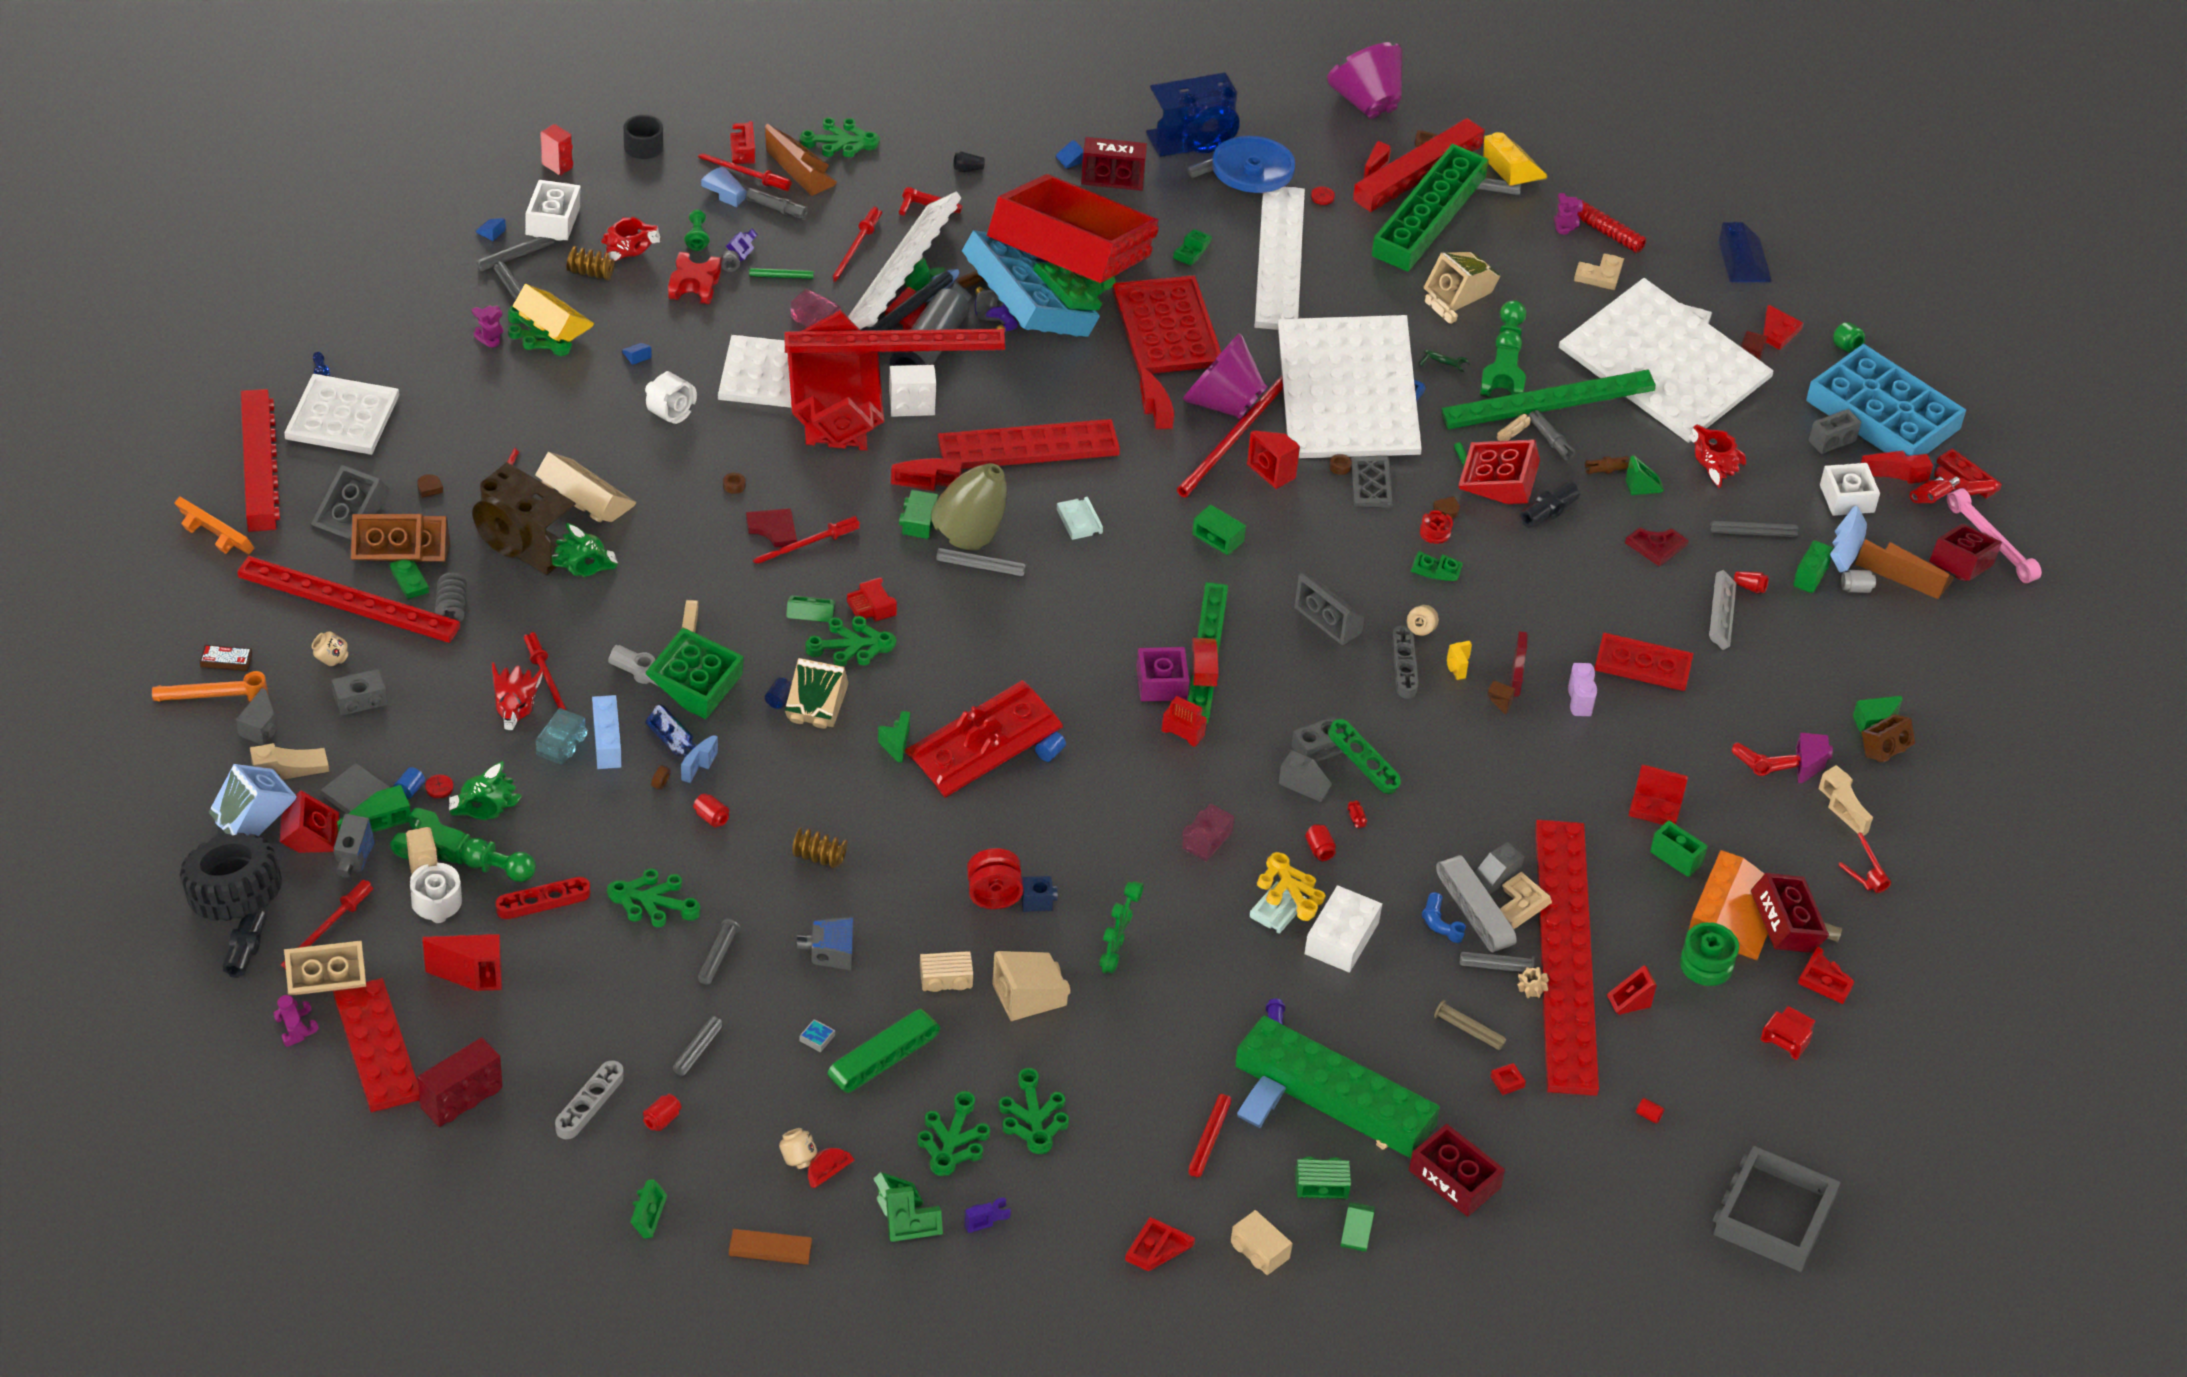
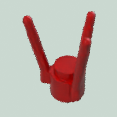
(1876, 877)

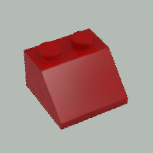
(1273, 457)
(309, 825)

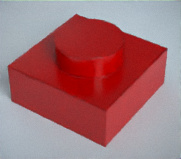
(1508, 1079)

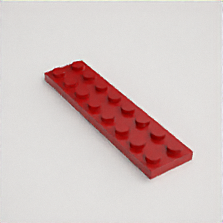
(1031, 443)

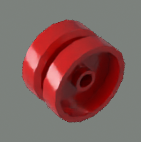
(995, 878)

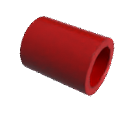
(1650, 1110)

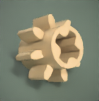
(1533, 982)

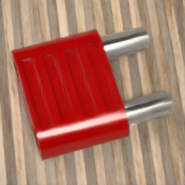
(1933, 490)

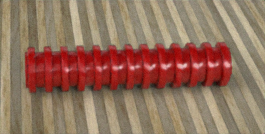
(1611, 228)

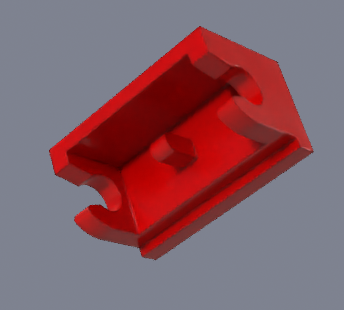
(743, 144)

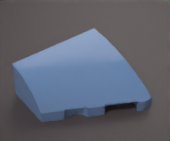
(726, 185)

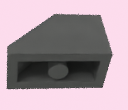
(257, 719)
(1304, 776)
(1499, 867)

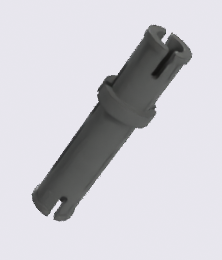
(785, 205)
(1555, 439)

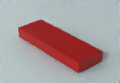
(1964, 469)

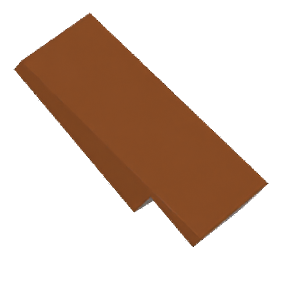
(798, 161)
(399, 537)
(1904, 568)

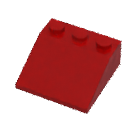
(1501, 470)

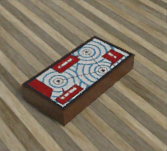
(226, 657)

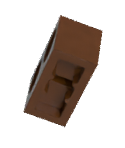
(1888, 738)

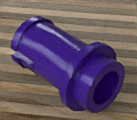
(1275, 1010)

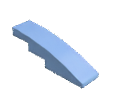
(1849, 539)

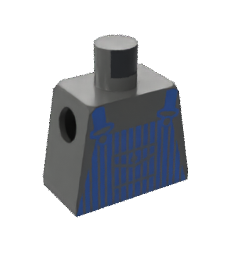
(353, 845)
(830, 942)

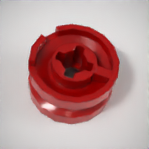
(1436, 527)

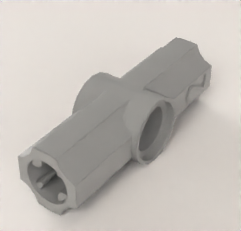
(632, 662)

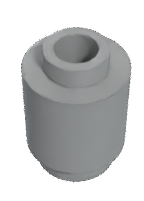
(1858, 581)

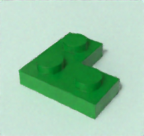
(906, 1221)

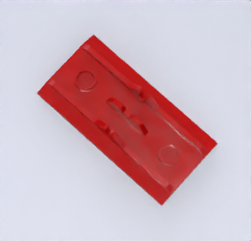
(984, 738)

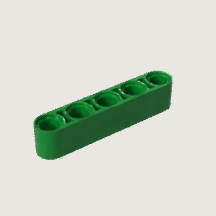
(883, 1050)

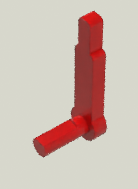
(912, 195)

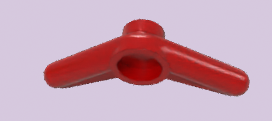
(1971, 487)
(1761, 763)

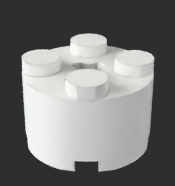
(670, 397)
(435, 892)

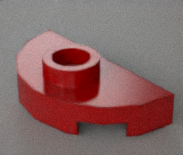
(826, 1164)

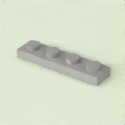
(1722, 610)

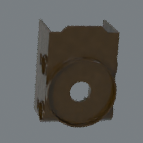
(515, 520)

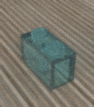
(561, 736)

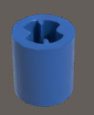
(1050, 746)
(410, 781)

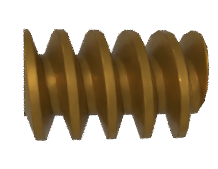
(590, 264)
(819, 849)

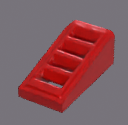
(1378, 158)

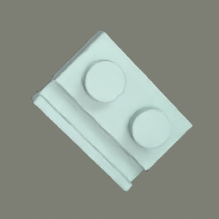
(1079, 518)
(1275, 915)

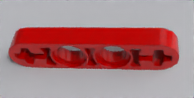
(544, 901)

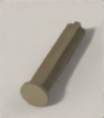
(1469, 1025)

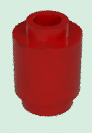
(711, 810)
(1321, 842)
(662, 1112)

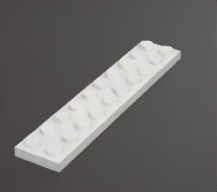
(1279, 257)
(902, 261)

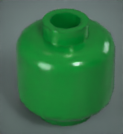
(1848, 337)

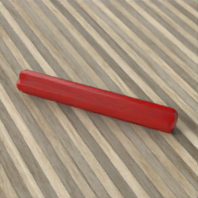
(1209, 1135)

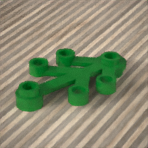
(841, 139)
(529, 337)
(879, 642)
(622, 893)
(1115, 935)
(1033, 1115)
(953, 1138)

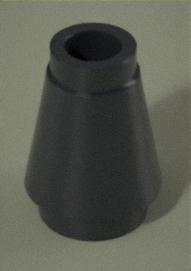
(967, 162)

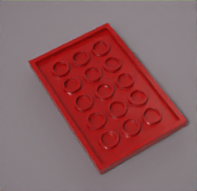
(1167, 324)

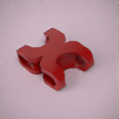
(694, 278)

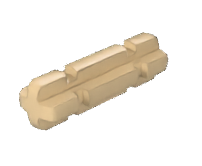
(1441, 308)
(1514, 428)

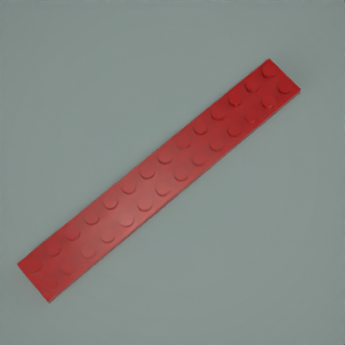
(1566, 959)

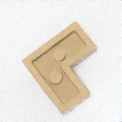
(1602, 276)
(1526, 902)

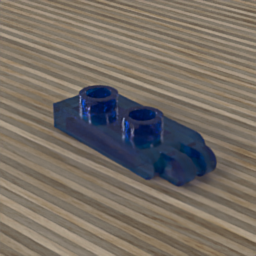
(670, 731)

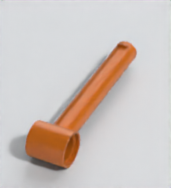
(250, 686)

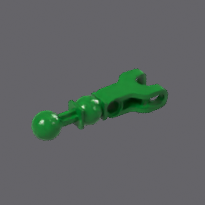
(1504, 371)
(459, 847)

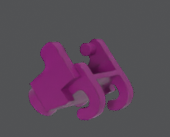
(1567, 217)
(490, 325)
(293, 1021)

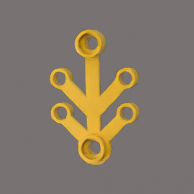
(1279, 864)

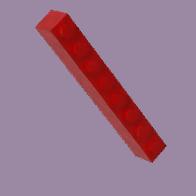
(1412, 167)
(259, 460)

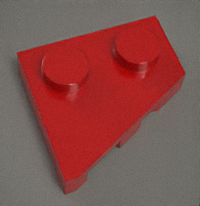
(1780, 327)
(1826, 978)
(1157, 1245)

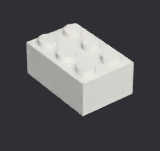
(553, 210)
(1343, 928)

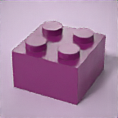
(1162, 673)

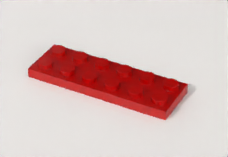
(377, 1045)

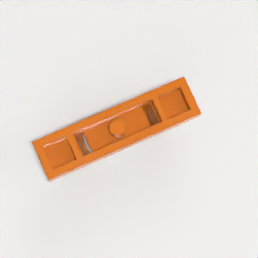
(227, 536)

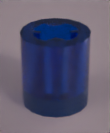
(778, 693)

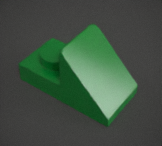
(921, 275)
(895, 738)
(887, 1182)

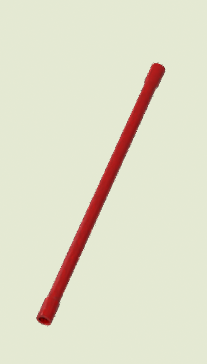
(1192, 481)

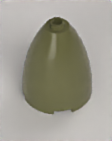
(972, 507)

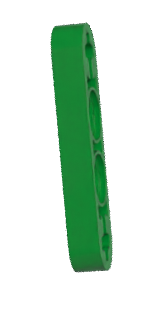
(1360, 759)

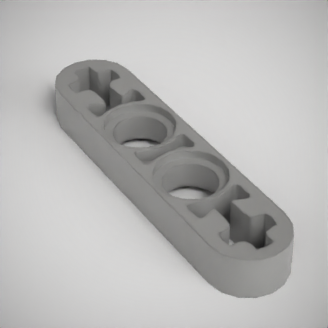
(593, 1101)

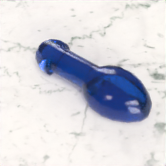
(321, 368)

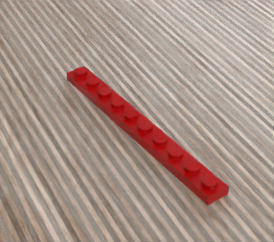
(894, 340)
(349, 599)

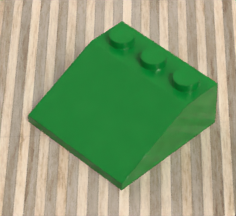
(696, 672)

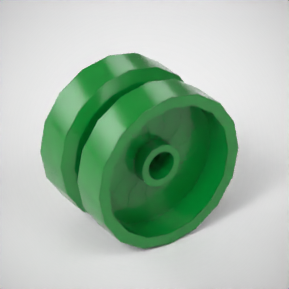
(1709, 954)

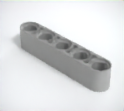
(1476, 903)

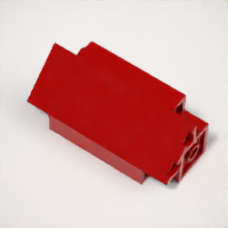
(836, 392)

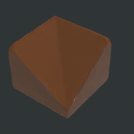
(1501, 695)

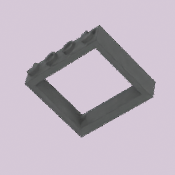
(1764, 1243)

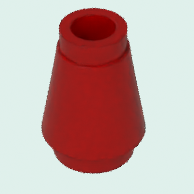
(1752, 581)

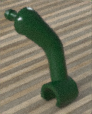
(1443, 359)

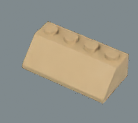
(583, 488)

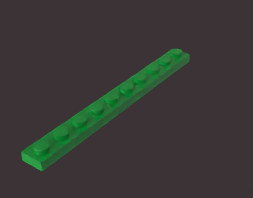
(1548, 399)

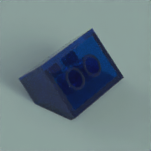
(1743, 254)

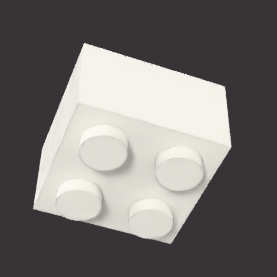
(912, 390)
(1849, 487)

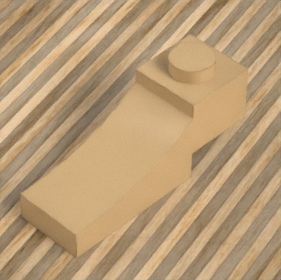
(290, 762)
(1837, 786)

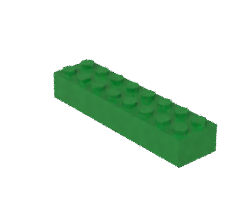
(1429, 207)
(1338, 1086)

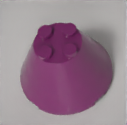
(1371, 79)
(1229, 381)

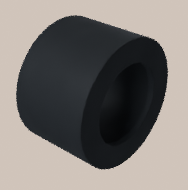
(643, 136)

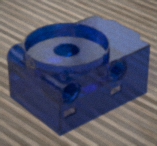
(1195, 118)

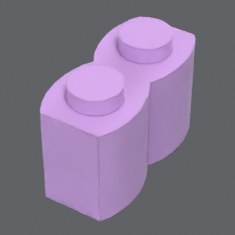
(1582, 689)

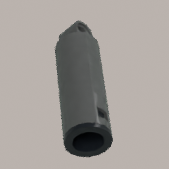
(943, 312)

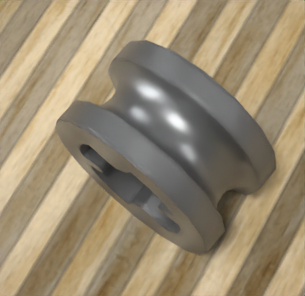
(730, 266)

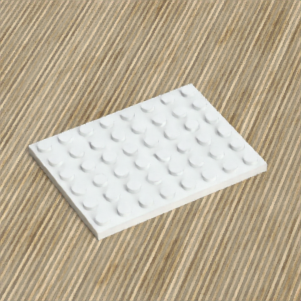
(1692, 363)
(1349, 386)

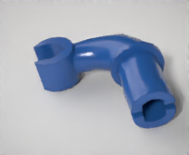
(1433, 919)

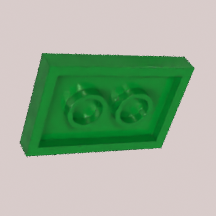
(1067, 287)

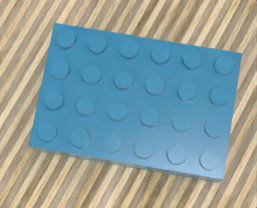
(1022, 290)
(1891, 403)

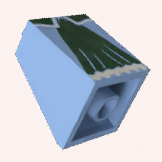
(250, 800)

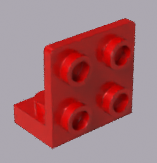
(1658, 795)

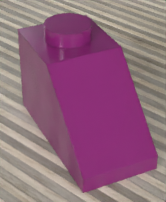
(1814, 752)

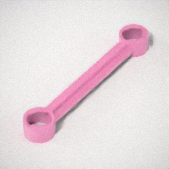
(2027, 570)

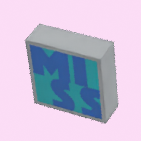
(817, 1035)

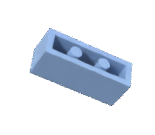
(606, 732)

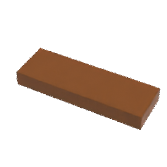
(770, 1246)

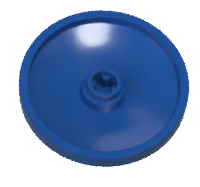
(1253, 164)

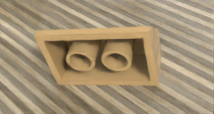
(325, 968)

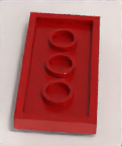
(1644, 661)

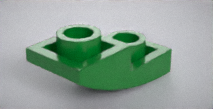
(1440, 569)

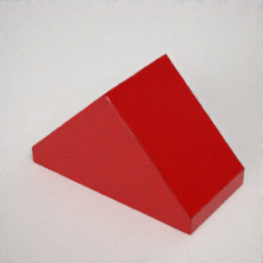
(1634, 992)

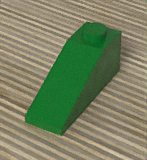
(384, 809)

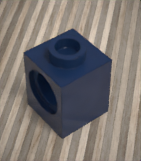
(1038, 894)

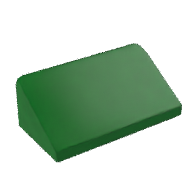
(810, 608)

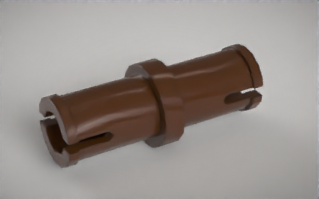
(1607, 464)

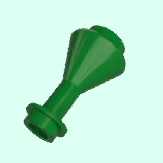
(697, 238)

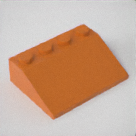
(1731, 904)

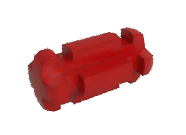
(1357, 814)

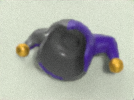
(990, 308)

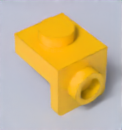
(1458, 658)

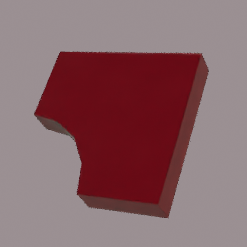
(773, 524)
(1656, 545)
(1518, 662)

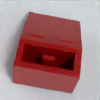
(465, 960)

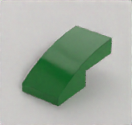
(1193, 247)

